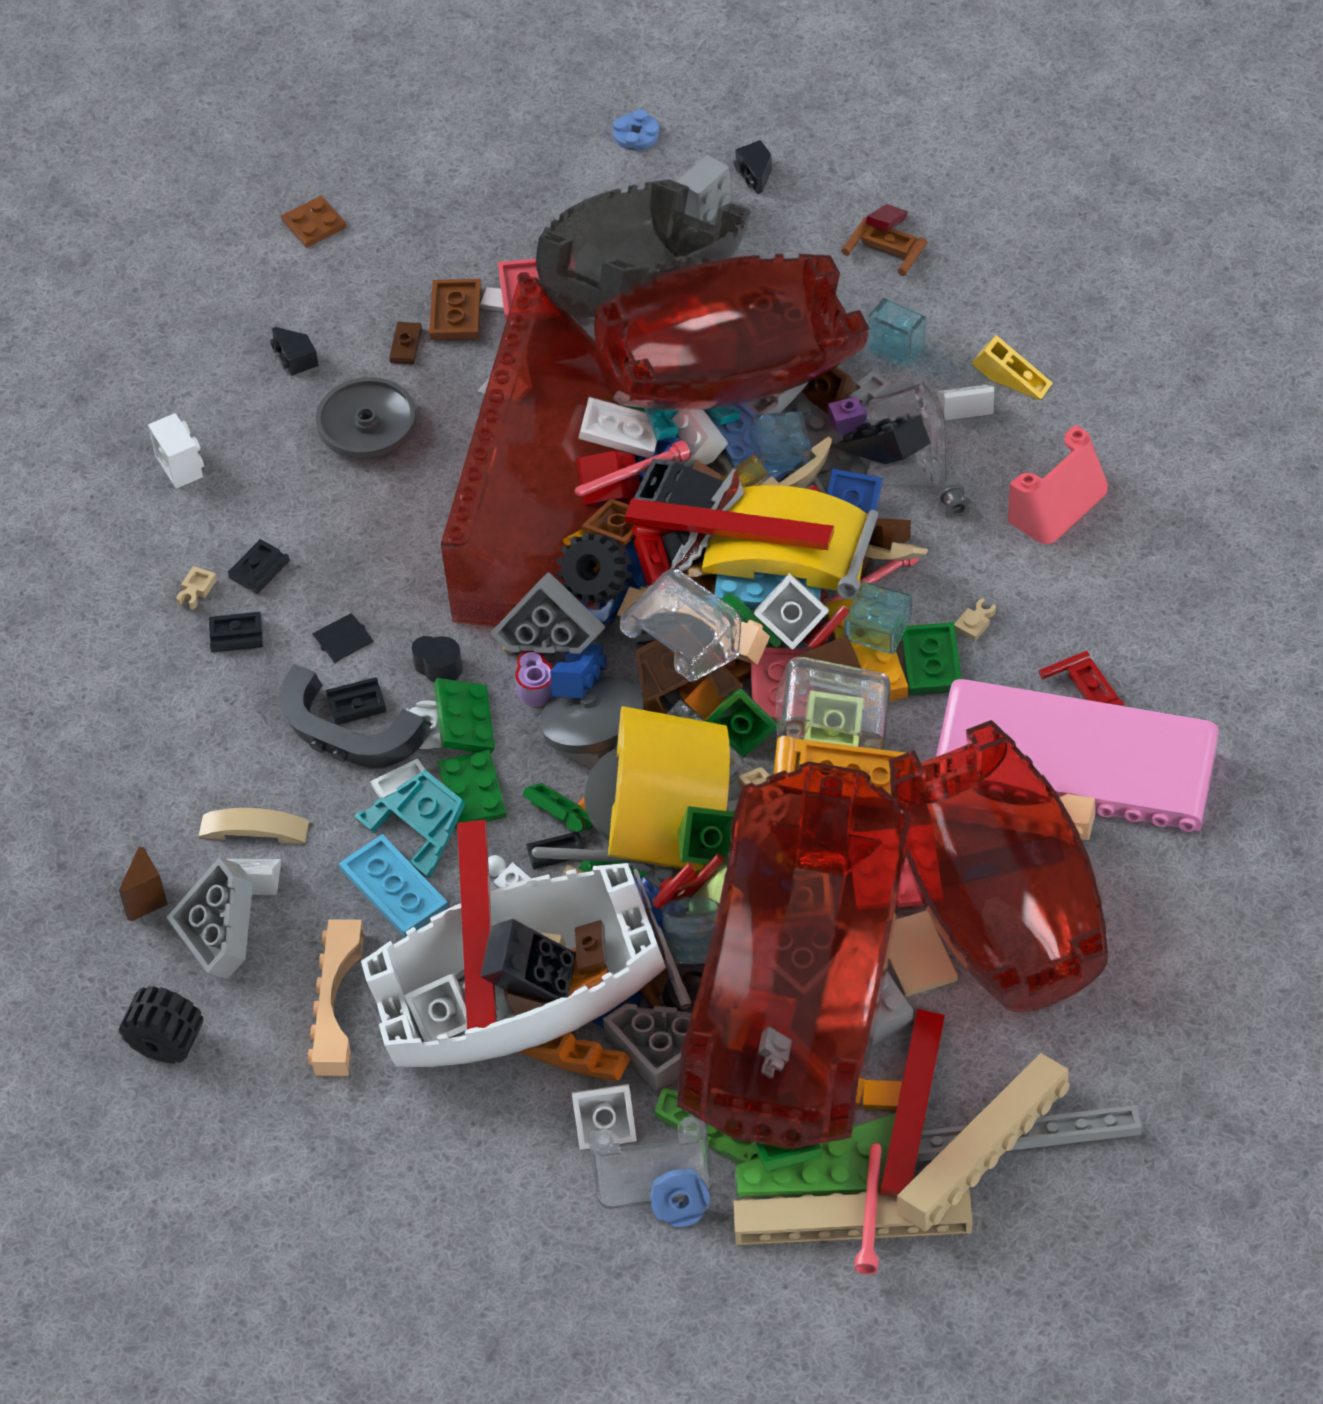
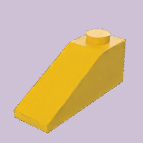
(1010, 369)

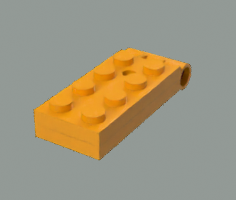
(872, 658)
(875, 762)

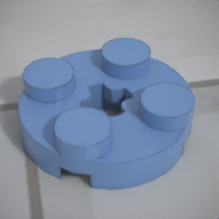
(638, 120)
(674, 1183)

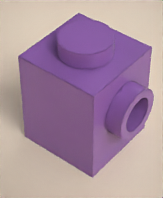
(846, 415)

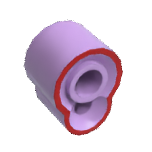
(533, 679)

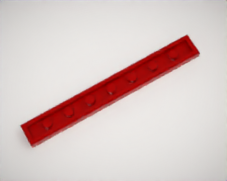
(729, 524)
(475, 921)
(912, 1102)

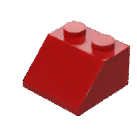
(600, 465)

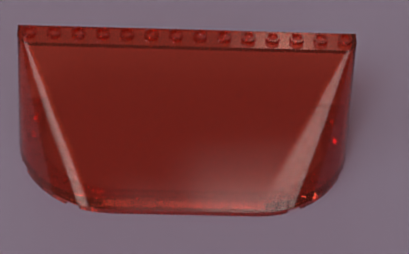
(521, 461)

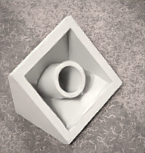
(967, 401)
(263, 874)
(438, 1008)
(604, 1110)

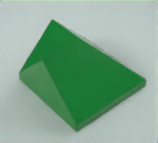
(744, 720)
(704, 835)

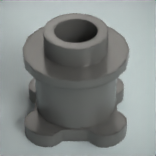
(955, 501)

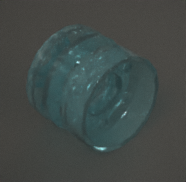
(689, 928)

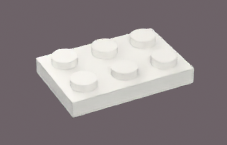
(618, 428)

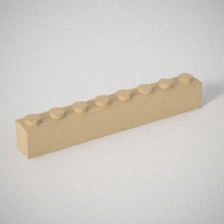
(982, 1142)
(834, 1219)

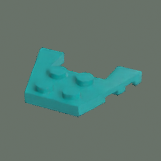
(665, 428)
(427, 809)

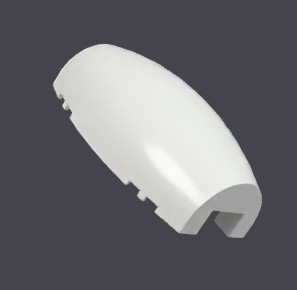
(546, 907)

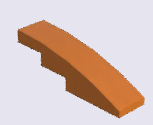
(581, 1057)

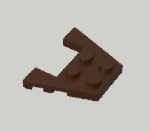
(660, 677)

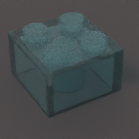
(896, 332)
(780, 441)
(878, 617)

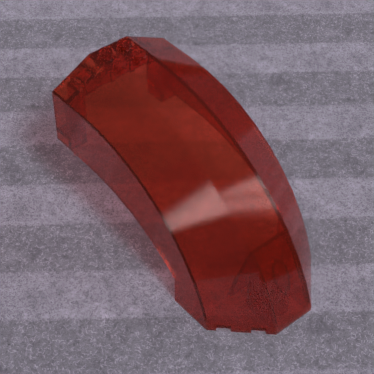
(797, 951)

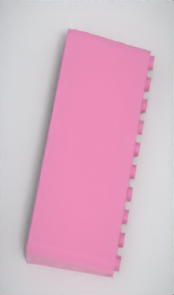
(1124, 757)

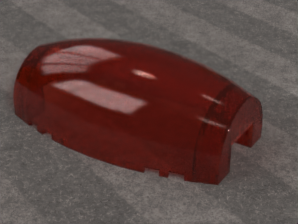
(726, 333)
(1002, 870)

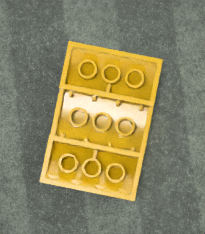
(820, 567)
(661, 771)

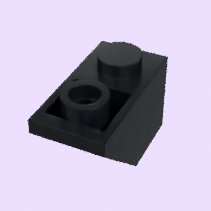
(755, 164)
(295, 350)

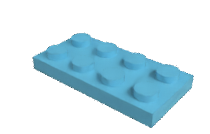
(754, 590)
(393, 885)

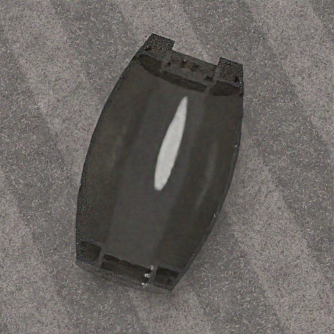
(628, 241)

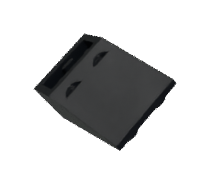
(887, 440)
(677, 484)
(527, 962)

